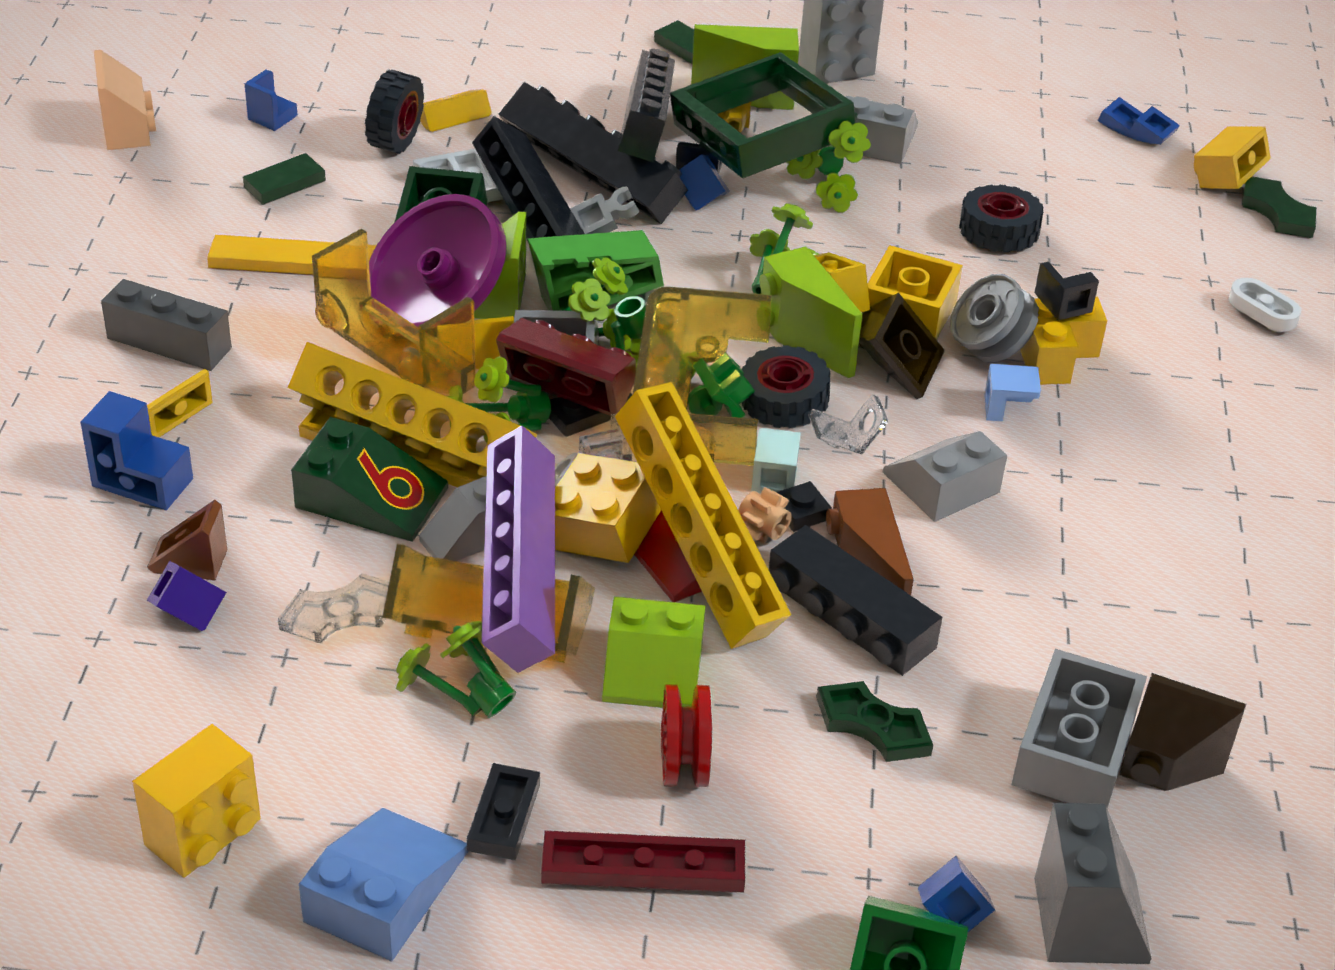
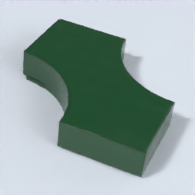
(1282, 210)
(891, 729)

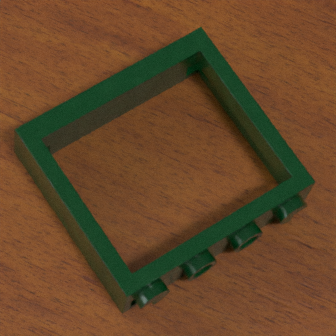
(698, 104)

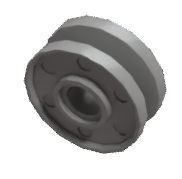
(994, 318)

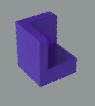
(186, 596)

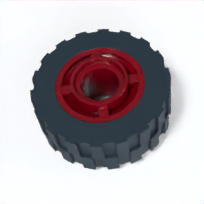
(394, 111)
(1001, 218)
(786, 386)

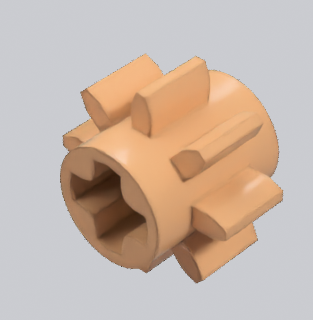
(765, 514)

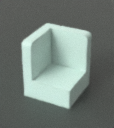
(775, 460)

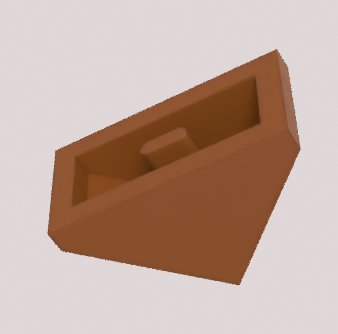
(194, 544)

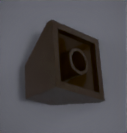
(900, 344)
(1180, 735)

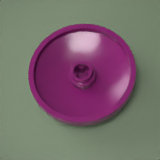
(438, 257)

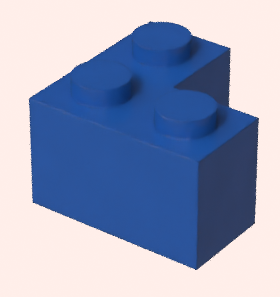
(128, 458)

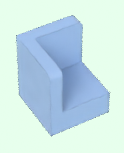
(1009, 384)

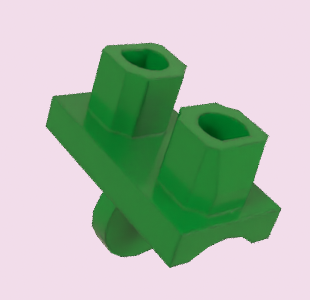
(722, 385)

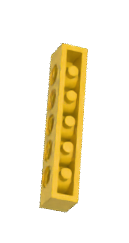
(322, 369)
(702, 515)

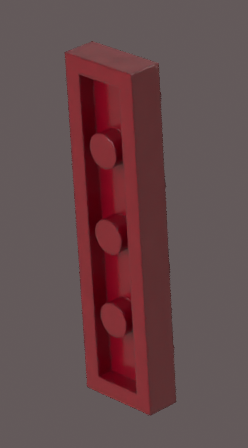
(643, 861)

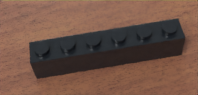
(647, 105)
(593, 151)
(524, 181)

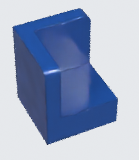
(264, 105)
(702, 182)
(956, 895)

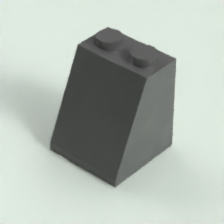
(1088, 890)

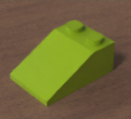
(730, 47)
(811, 309)

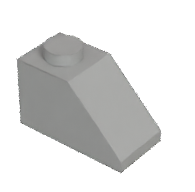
(459, 524)

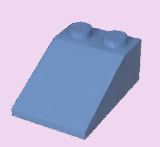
(379, 881)

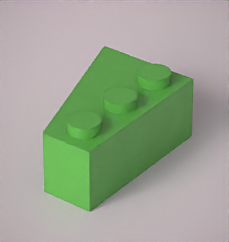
(569, 259)

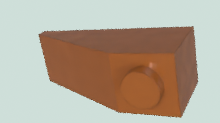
(869, 532)

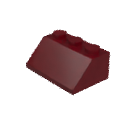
(567, 365)

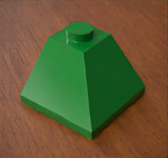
(906, 939)

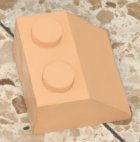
(123, 103)

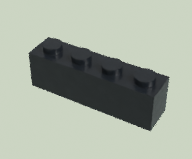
(855, 600)

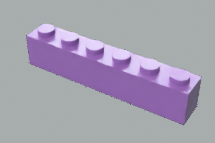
(519, 551)

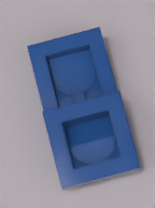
(1146, 127)

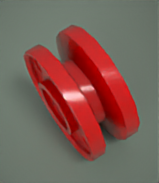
(686, 735)

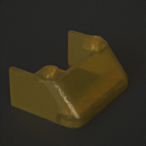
(694, 325)
(429, 355)
(445, 593)

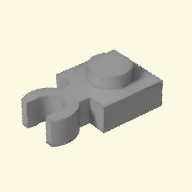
(600, 215)

